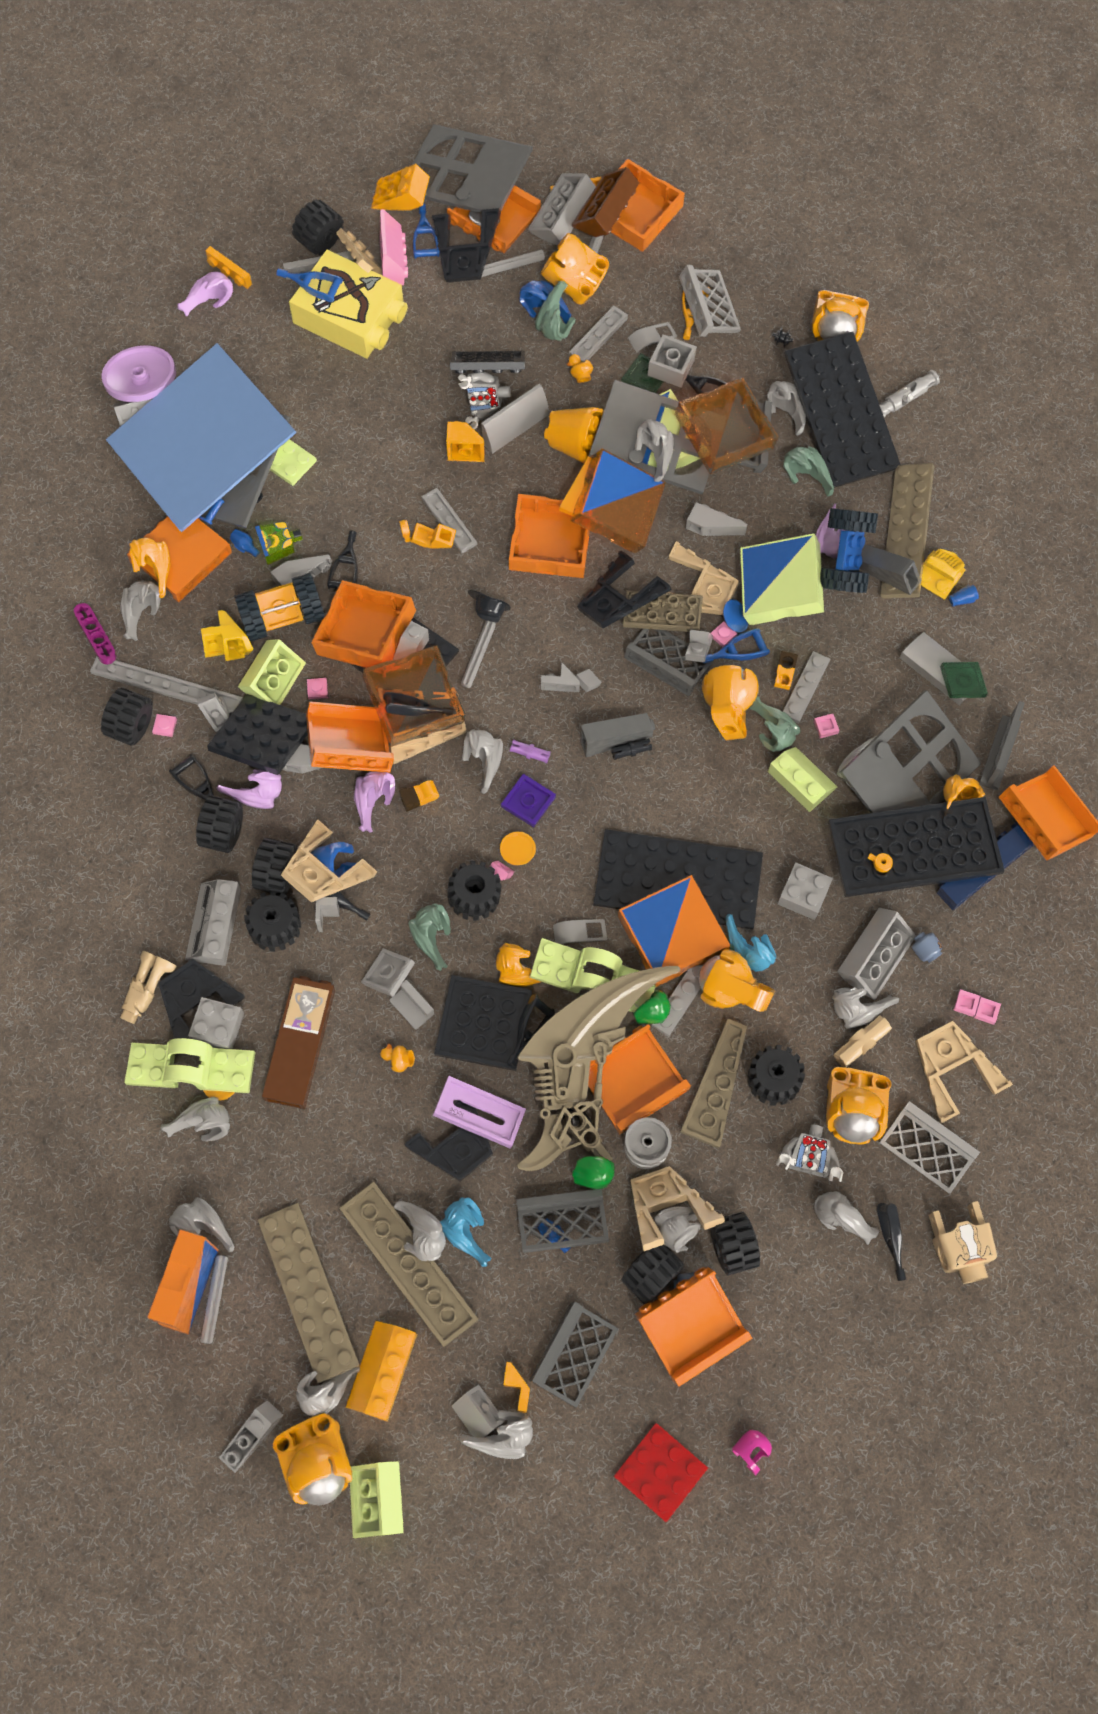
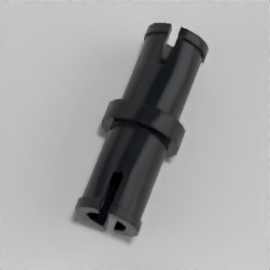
(631, 749)

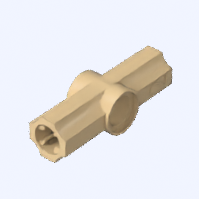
(862, 1041)

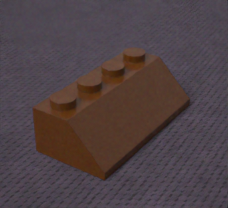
(606, 202)

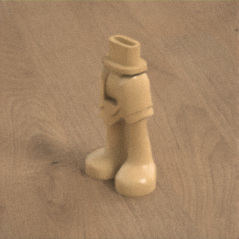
(141, 994)

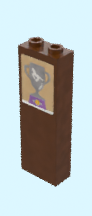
(299, 1042)

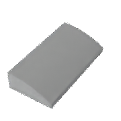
(515, 419)
(926, 658)

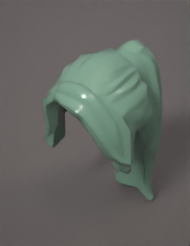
(549, 316)
(810, 462)
(780, 725)
(424, 930)

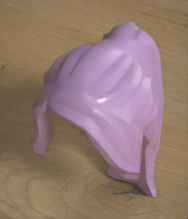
(211, 286)
(828, 538)
(368, 790)
(260, 796)

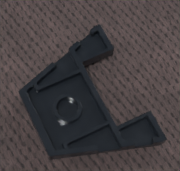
(184, 990)
(458, 1153)

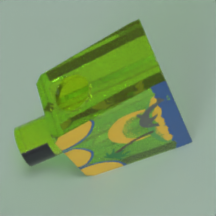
(277, 541)

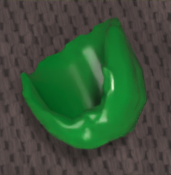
(654, 1009)
(593, 1172)

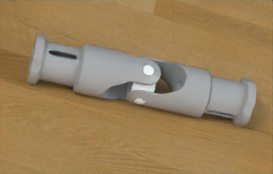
(909, 392)

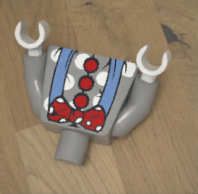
(484, 395)
(811, 1155)

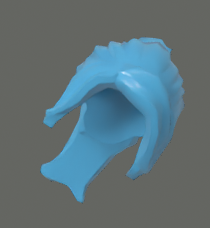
(757, 956)
(457, 1228)

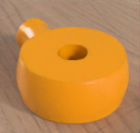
(405, 530)
(877, 861)

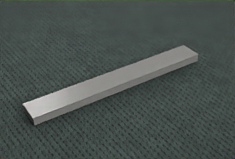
(161, 683)

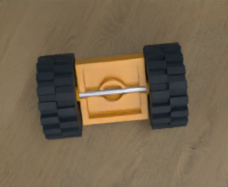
(279, 607)

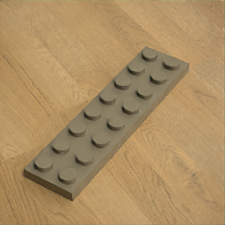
(909, 519)
(418, 1280)
(308, 1293)

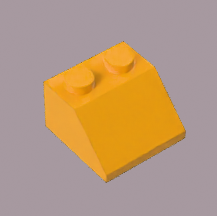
(464, 443)

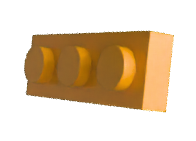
(228, 268)

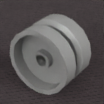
(657, 1135)

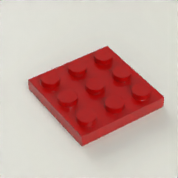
(661, 1472)

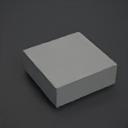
(588, 680)

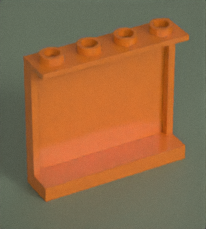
(515, 217)
(191, 553)
(347, 738)
(1050, 813)
(637, 1079)
(692, 1326)

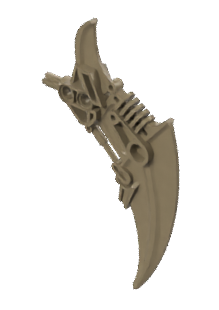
(568, 1043)

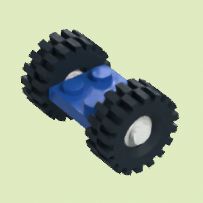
(849, 551)

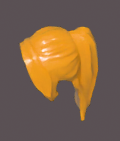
(156, 555)
(961, 789)
(511, 969)

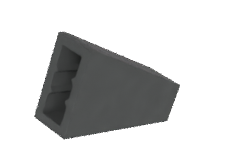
(890, 568)
(611, 733)

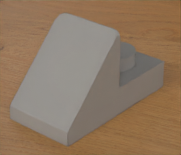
(698, 646)
(567, 681)
(214, 710)

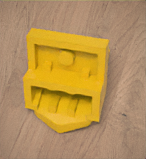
(942, 572)
(226, 639)

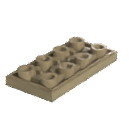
(667, 612)

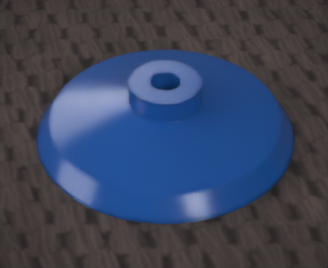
(734, 616)

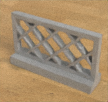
(698, 302)
(938, 1131)

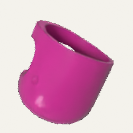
(747, 1444)

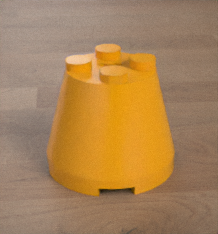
(573, 431)

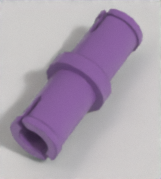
(530, 751)

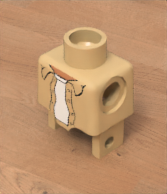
(965, 1247)

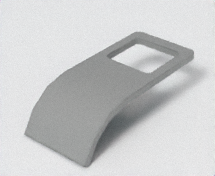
(648, 336)
(576, 931)

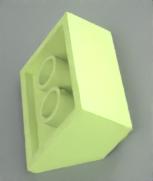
(272, 672)
(801, 778)
(376, 1499)

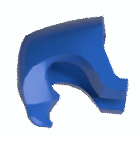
(327, 855)

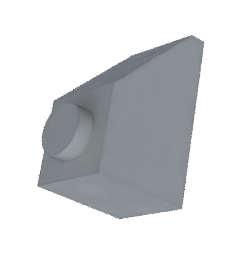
(412, 640)

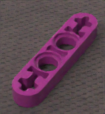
(97, 632)

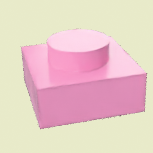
(723, 634)
(317, 688)
(164, 725)
(826, 726)
(501, 869)
(966, 1003)
(987, 1011)

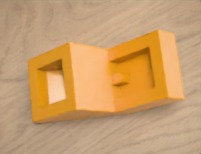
(433, 538)
(514, 1380)

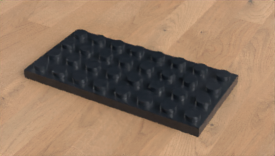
(842, 409)
(924, 844)
(643, 864)

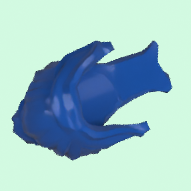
(535, 294)

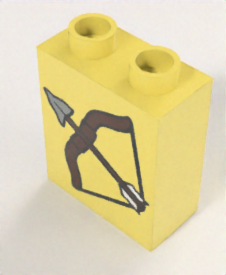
(360, 309)

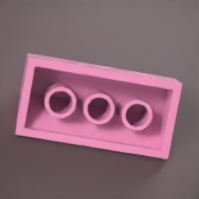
(392, 249)

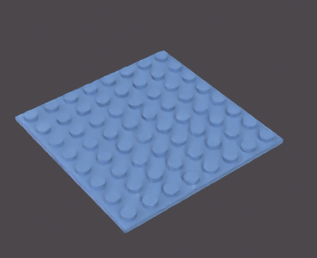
(200, 437)

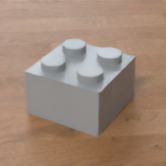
(672, 360)
(805, 891)
(216, 1023)

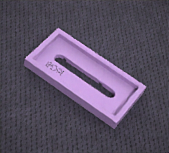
(482, 1100)

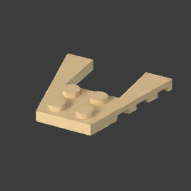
(357, 248)
(713, 584)
(419, 745)
(313, 877)
(945, 1050)
(662, 1190)

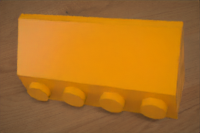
(381, 1370)

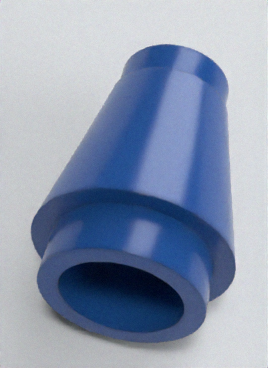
(964, 596)

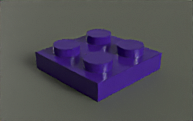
(528, 800)

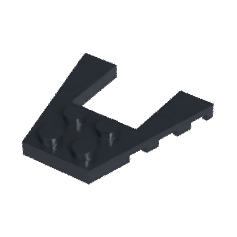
(467, 260)
(607, 605)

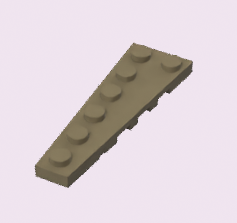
(711, 1104)

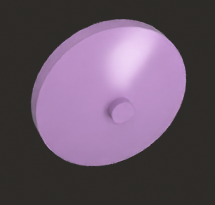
(138, 373)

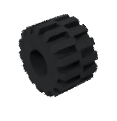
(317, 227)
(126, 716)
(219, 824)
(269, 864)
(471, 879)
(276, 931)
(774, 1087)
(737, 1243)
(652, 1272)

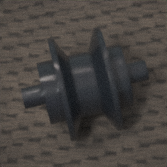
(783, 337)

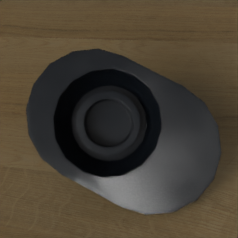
(487, 607)

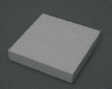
(388, 972)

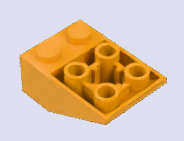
(401, 189)

